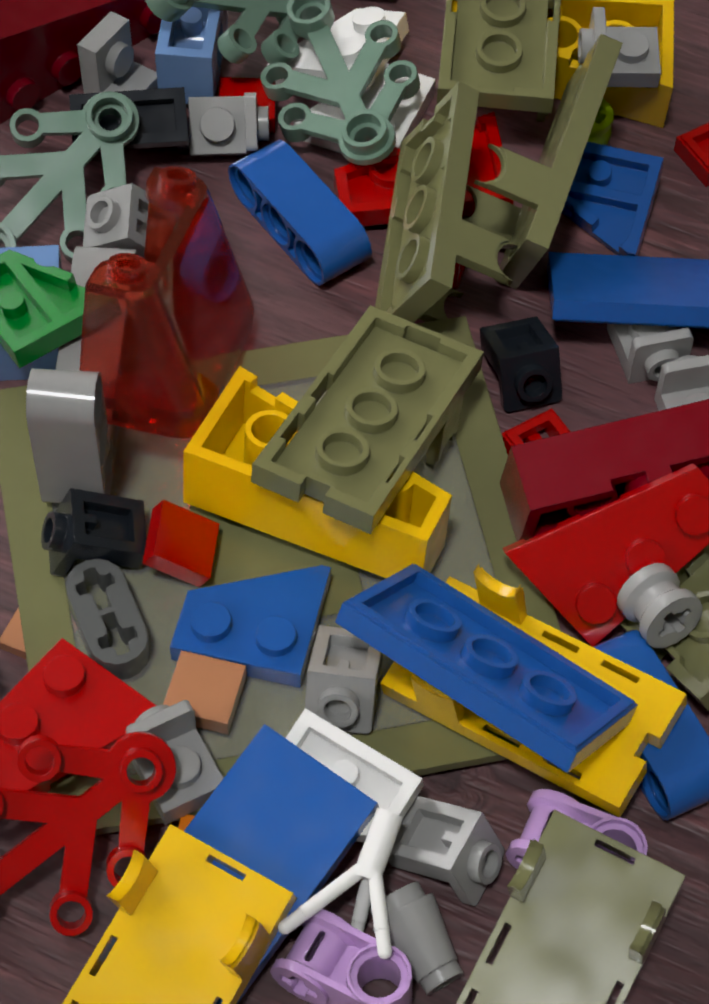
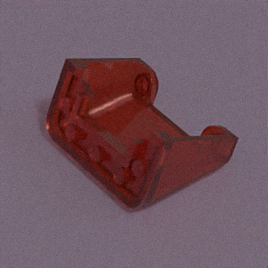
(171, 321)

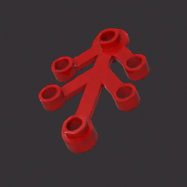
(73, 819)

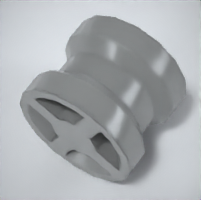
(659, 605)

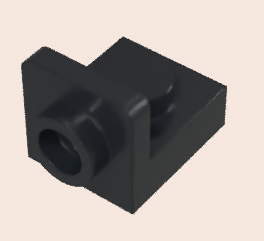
(524, 361)
(94, 527)

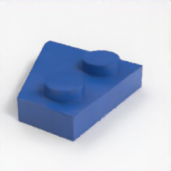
(614, 196)
(256, 623)

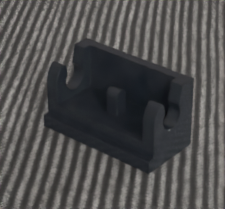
(160, 117)

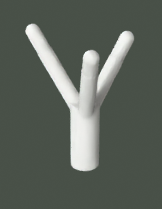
(371, 890)

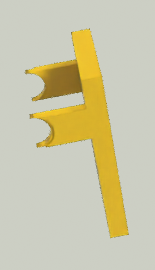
(612, 771)
(182, 929)

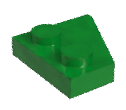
(37, 307)

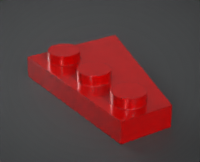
(370, 188)
(594, 554)
(68, 701)

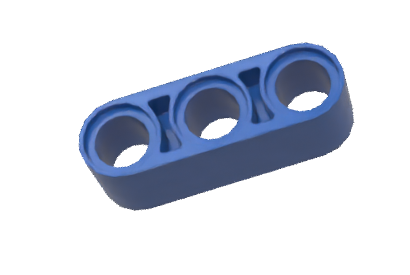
(300, 212)
(679, 770)

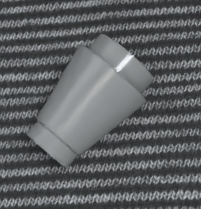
(422, 936)

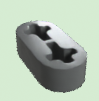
(120, 614)

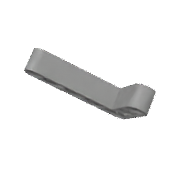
(68, 412)

